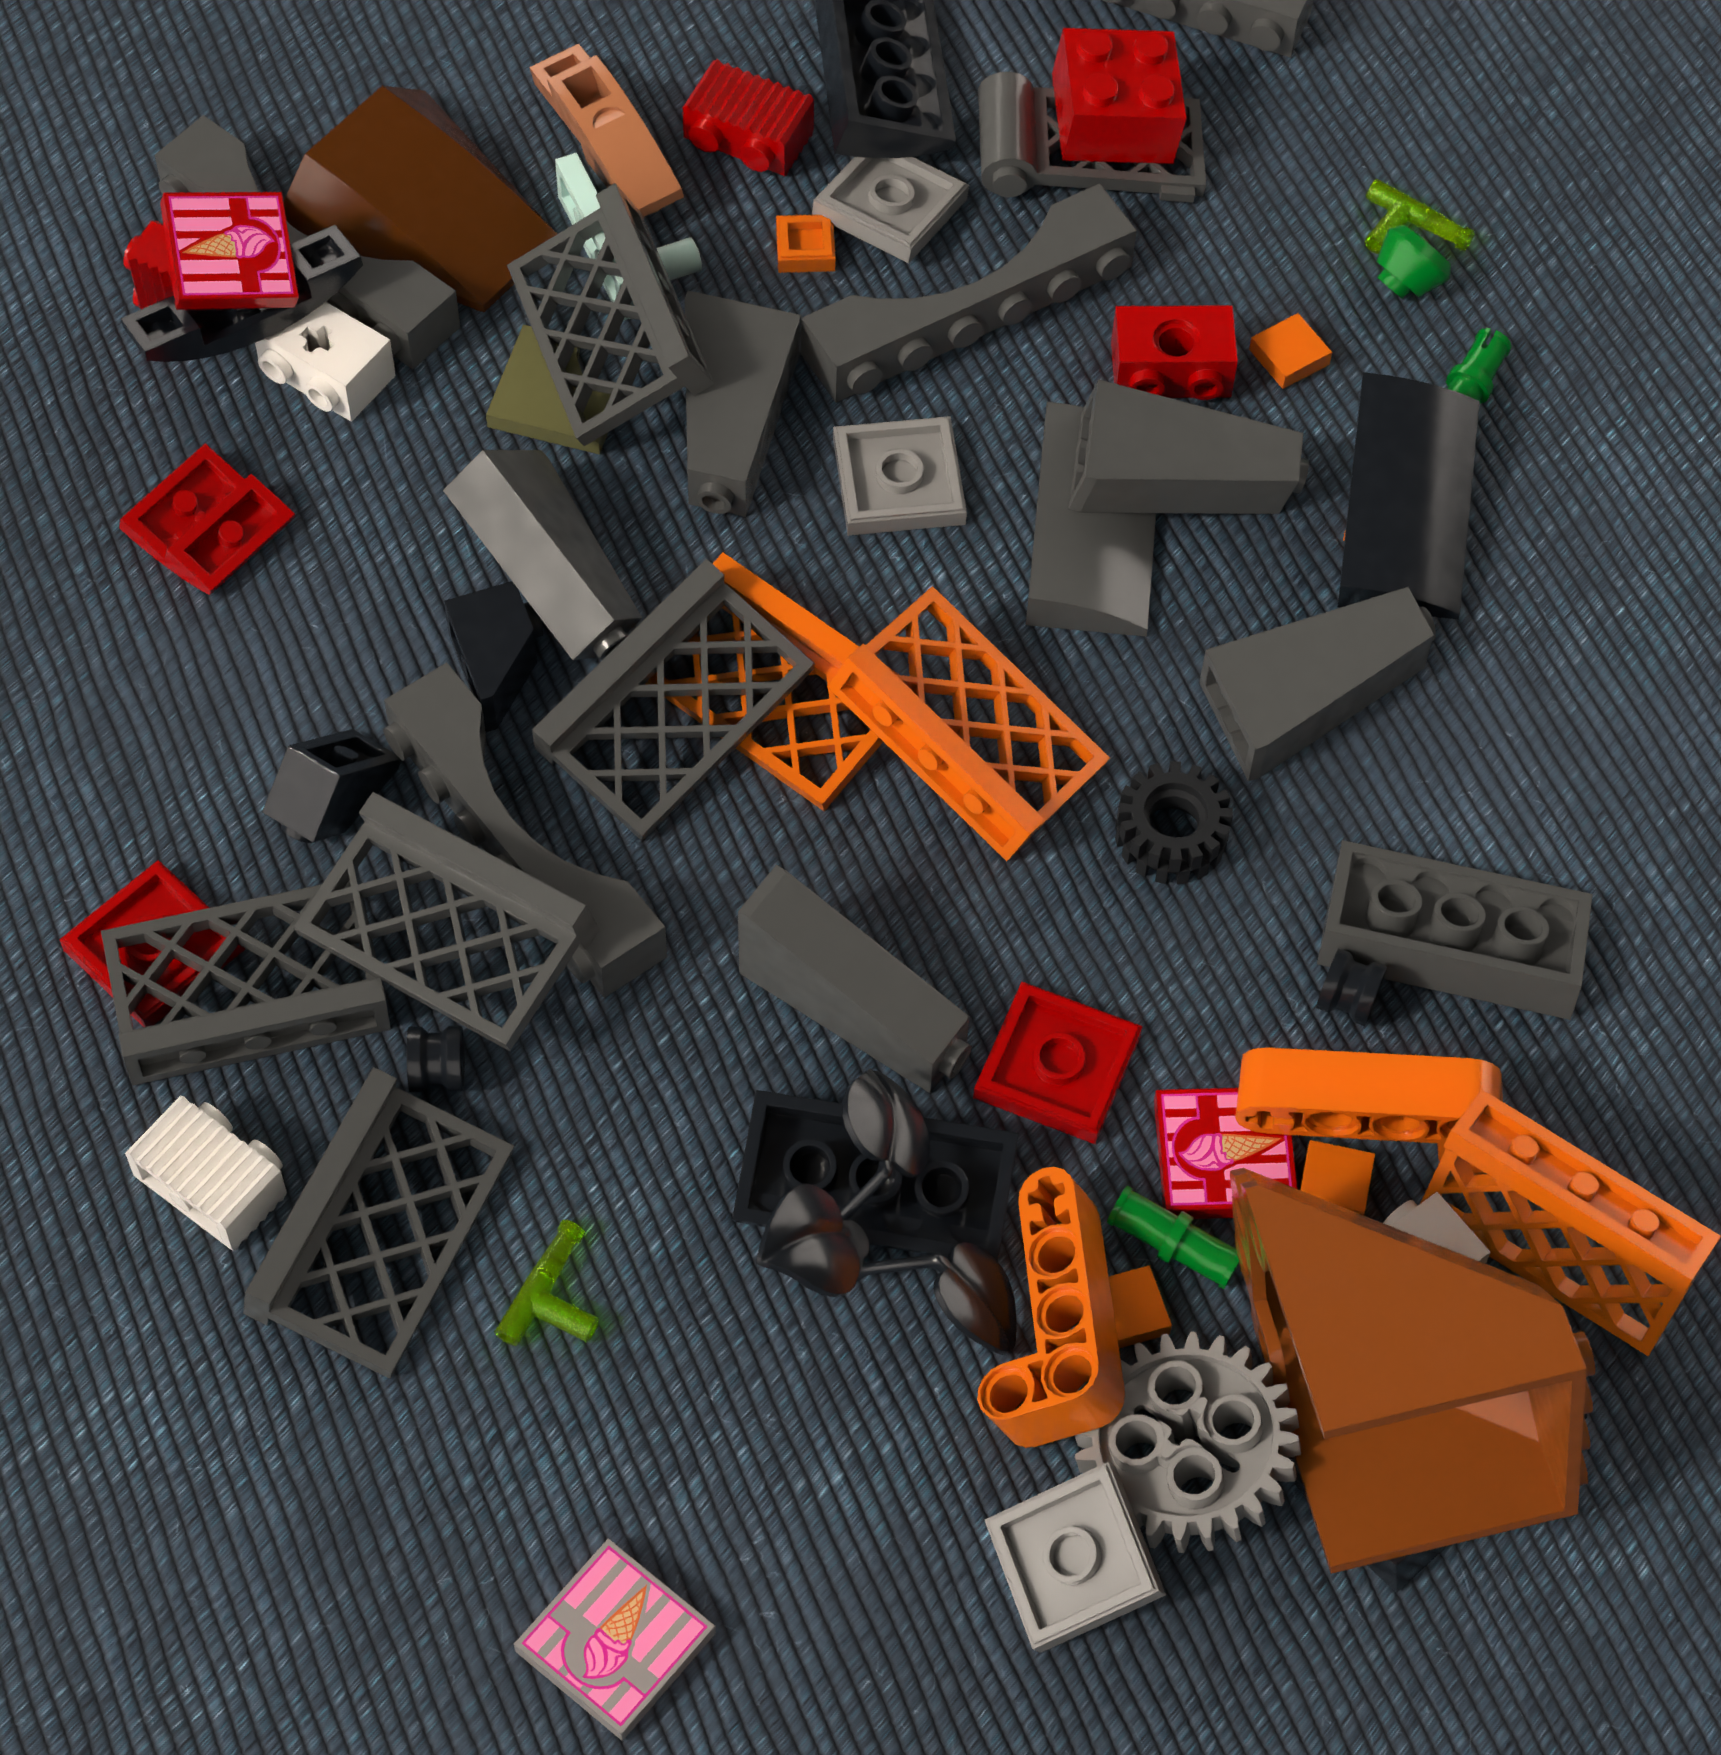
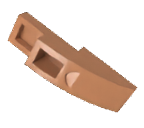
(607, 127)

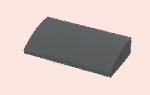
(1085, 566)
(1459, 929)

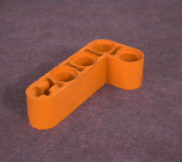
(1360, 1094)
(1058, 1301)

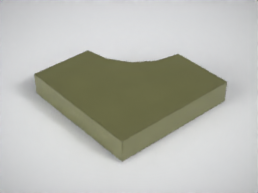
(529, 401)

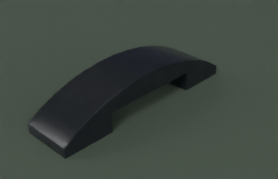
(321, 269)

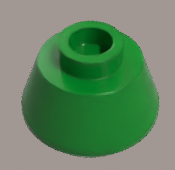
(1411, 263)

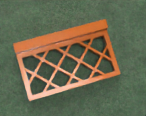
(822, 646)
(941, 747)
(1581, 1200)

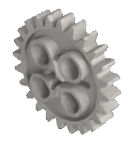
(1223, 1394)

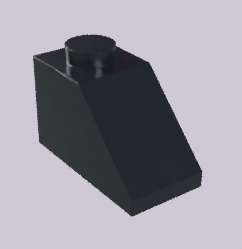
(494, 645)
(327, 784)

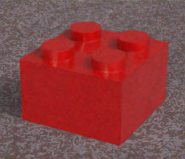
(1118, 95)

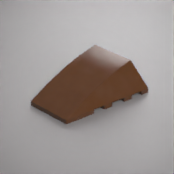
(416, 191)

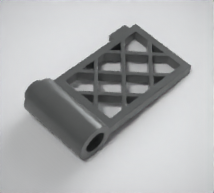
(1018, 149)

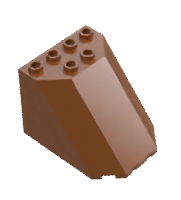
(1419, 1378)

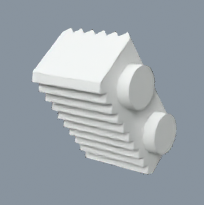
(208, 1171)

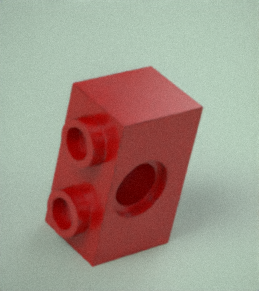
(1175, 350)

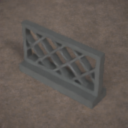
(654, 304)
(639, 658)
(461, 868)
(242, 1029)
(327, 1196)

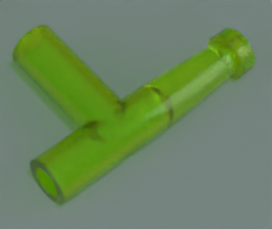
(1406, 209)
(535, 1297)

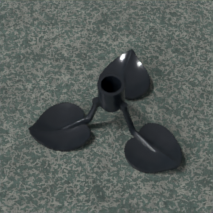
(827, 1251)

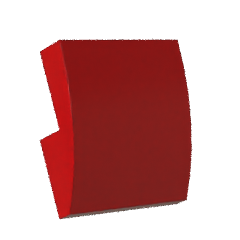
(206, 520)

